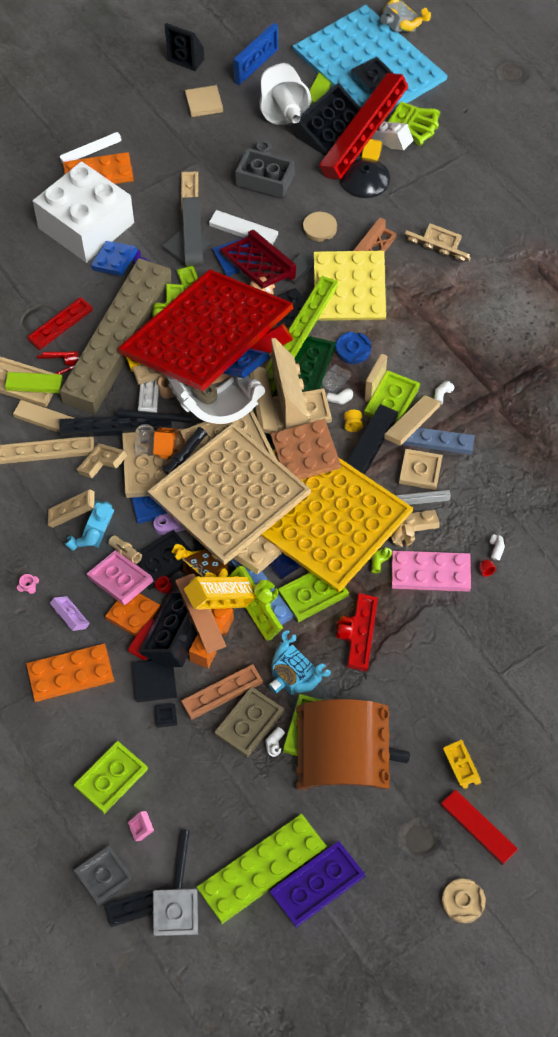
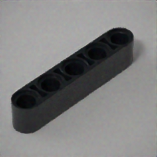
(372, 438)

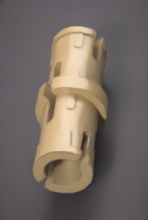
(125, 549)

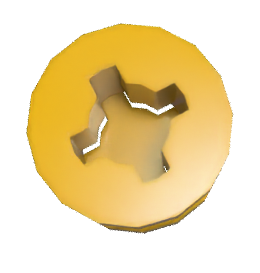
(353, 420)

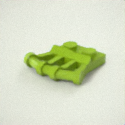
(410, 114)

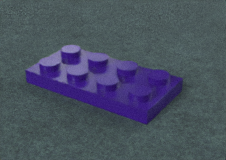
(317, 884)

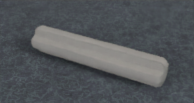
(425, 497)

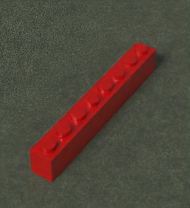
(363, 126)

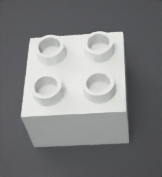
(83, 211)

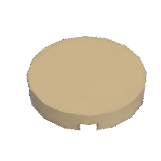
(319, 226)
(463, 900)

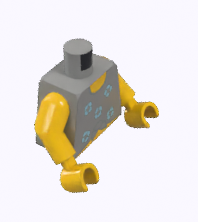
(401, 17)

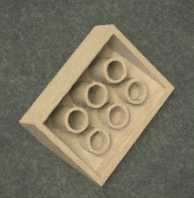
(289, 386)

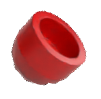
(487, 568)
(163, 582)

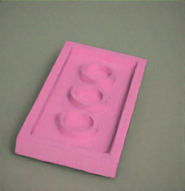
(431, 571)

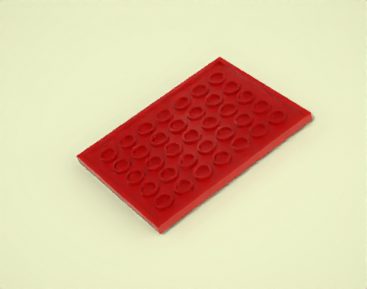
(205, 329)

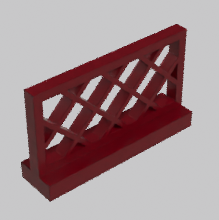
(267, 253)

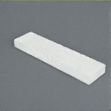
(240, 226)

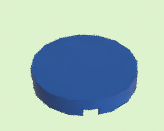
(353, 347)

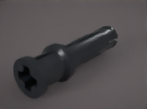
(184, 452)

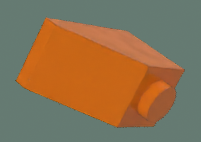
(165, 442)

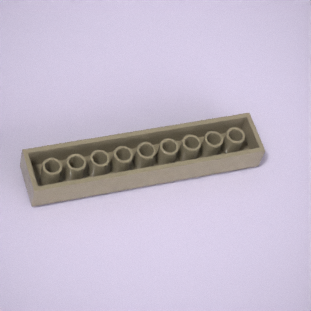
(128, 313)

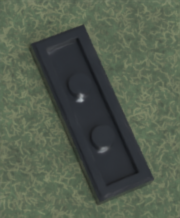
(131, 907)

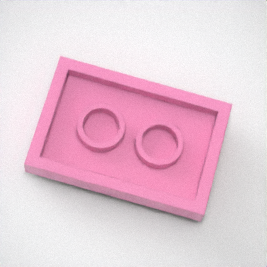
(120, 577)

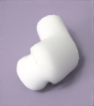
(446, 386)
(499, 547)
(272, 743)

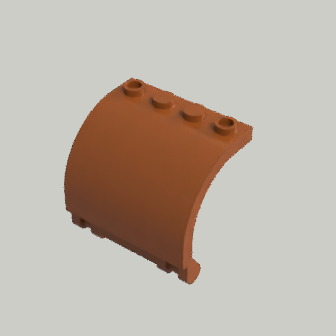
(343, 744)

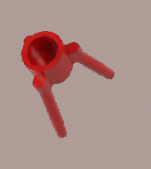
(70, 359)

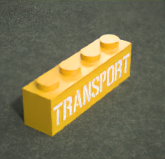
(220, 592)

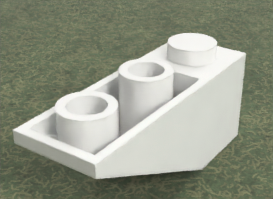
(393, 135)

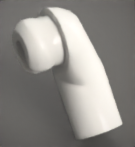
(341, 398)

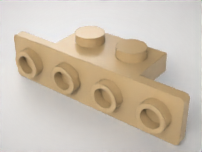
(440, 239)

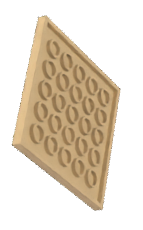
(229, 493)

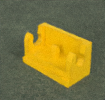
(462, 764)

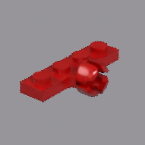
(359, 631)

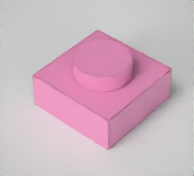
(140, 826)

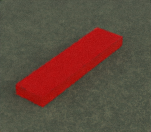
(59, 323)
(479, 827)

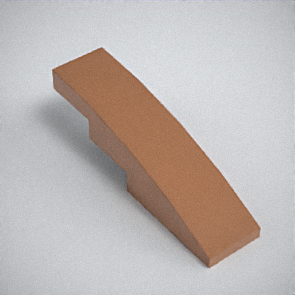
(202, 620)

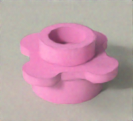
(27, 578)

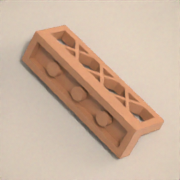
(373, 237)

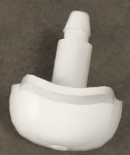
(283, 95)

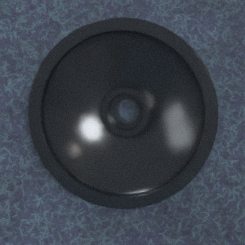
(366, 178)

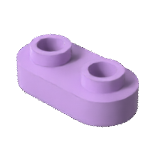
(170, 524)

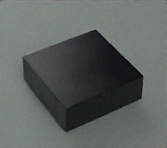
(166, 715)

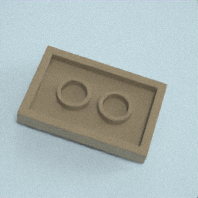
(249, 722)

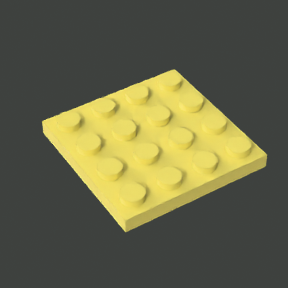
(360, 284)

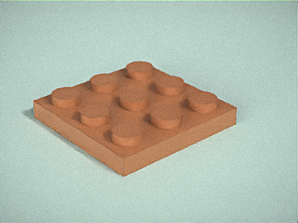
(306, 449)

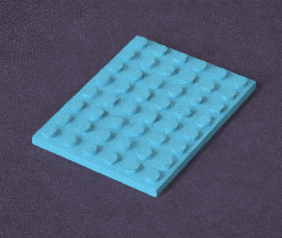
(359, 39)

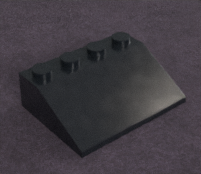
(326, 119)

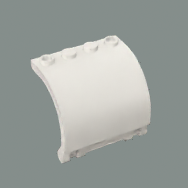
(234, 399)

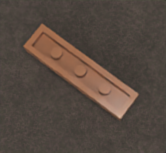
(221, 692)

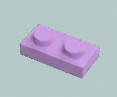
(69, 613)

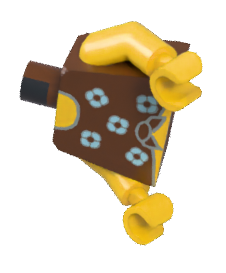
(200, 562)

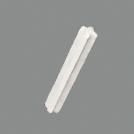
(91, 147)

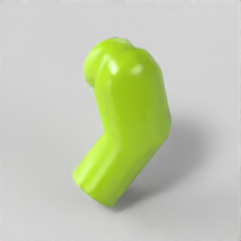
(380, 557)

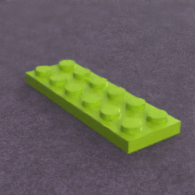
(261, 868)

